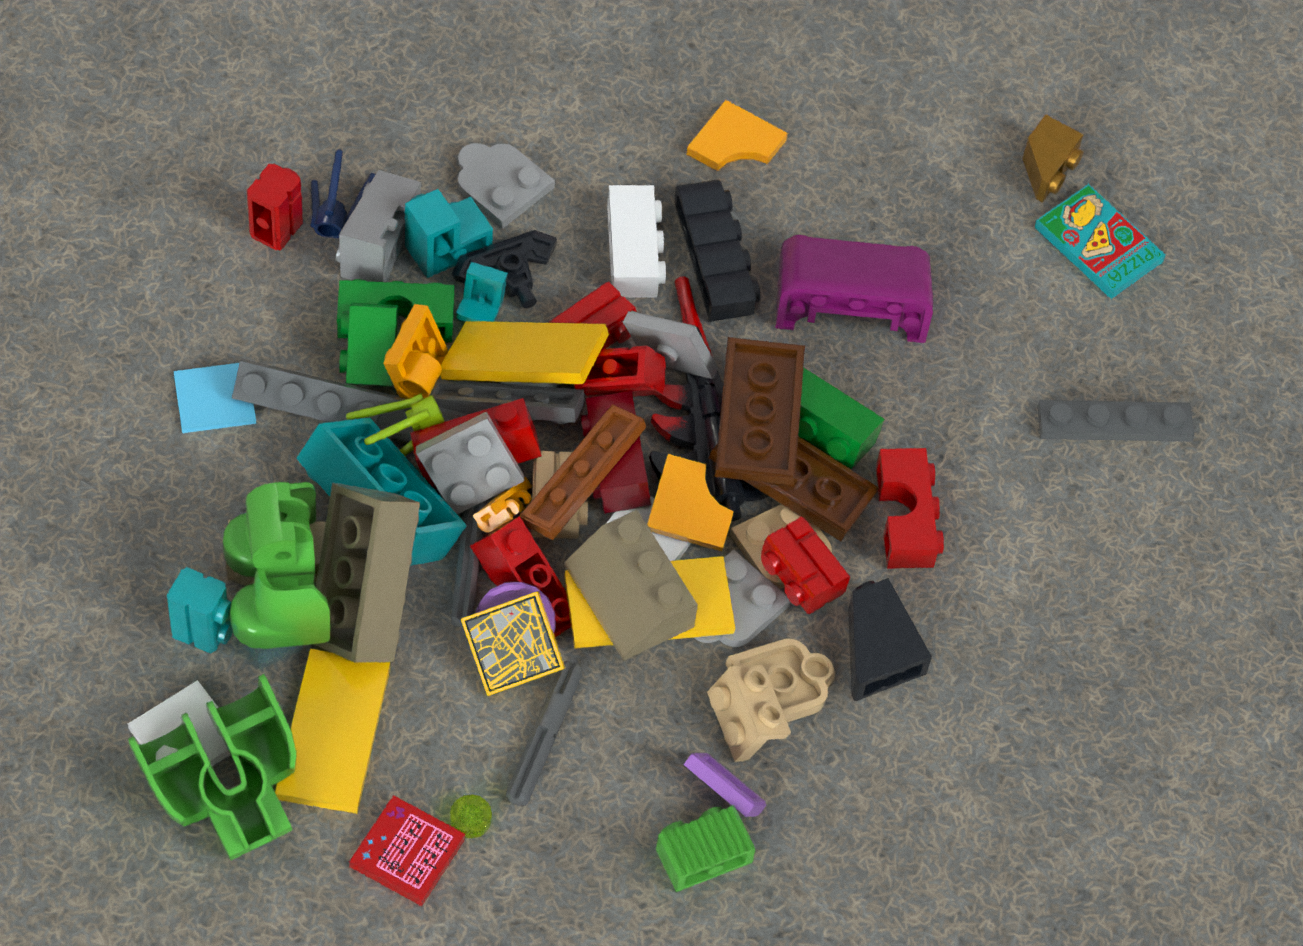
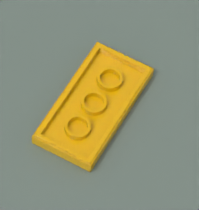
(524, 352)
(703, 578)
(334, 731)

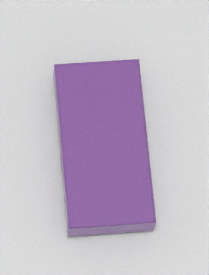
(725, 784)

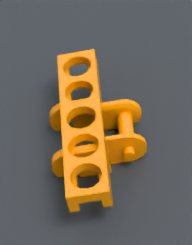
(503, 507)

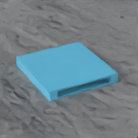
(207, 399)

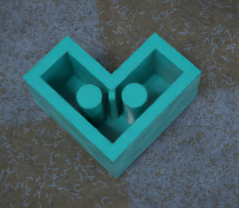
(443, 231)

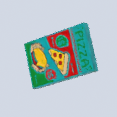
(1099, 241)

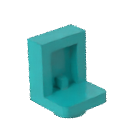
(482, 294)

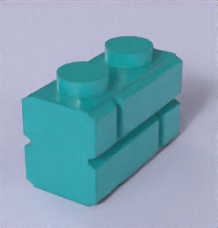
(199, 610)

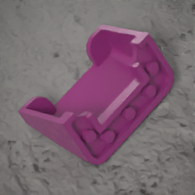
(855, 282)

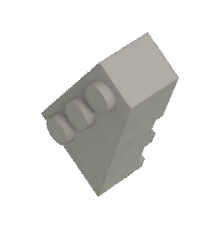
(376, 228)

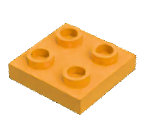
(416, 354)

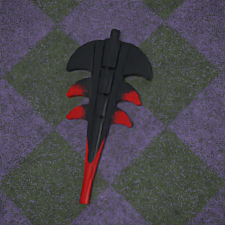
(701, 427)

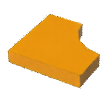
(734, 136)
(686, 507)

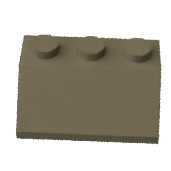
(632, 586)

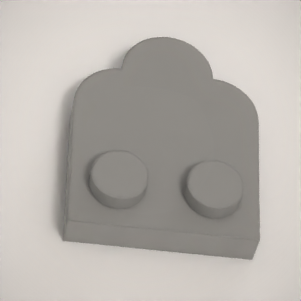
(501, 181)
(753, 602)

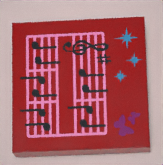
(407, 850)

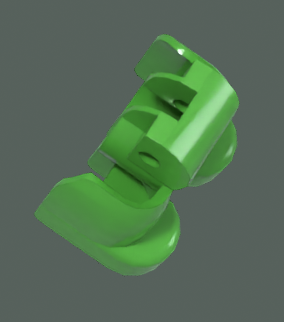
(277, 550)
(262, 753)

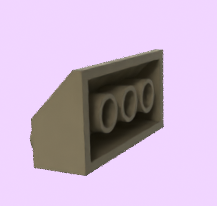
(366, 570)

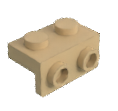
(747, 710)

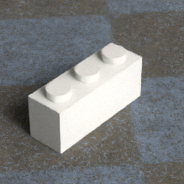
(634, 240)

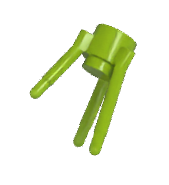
(422, 415)

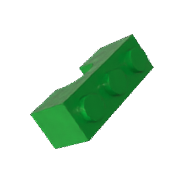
(434, 295)

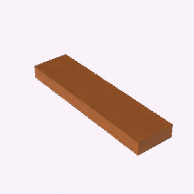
(582, 471)

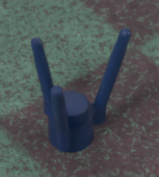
(331, 215)

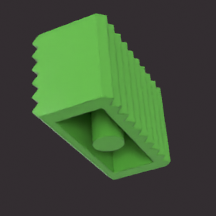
(704, 847)

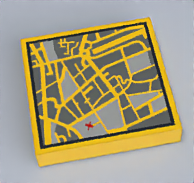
(513, 643)

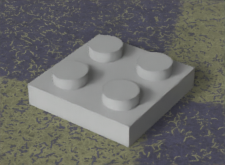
(470, 463)

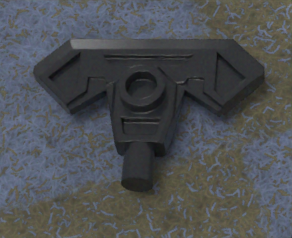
(513, 258)

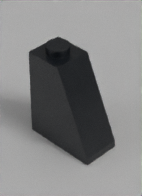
(882, 641)

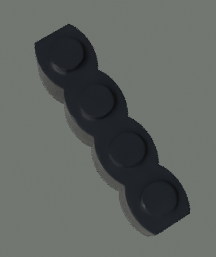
(716, 250)

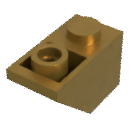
(1049, 154)

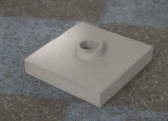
(675, 341)

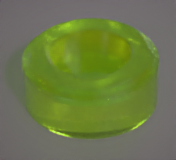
(471, 815)

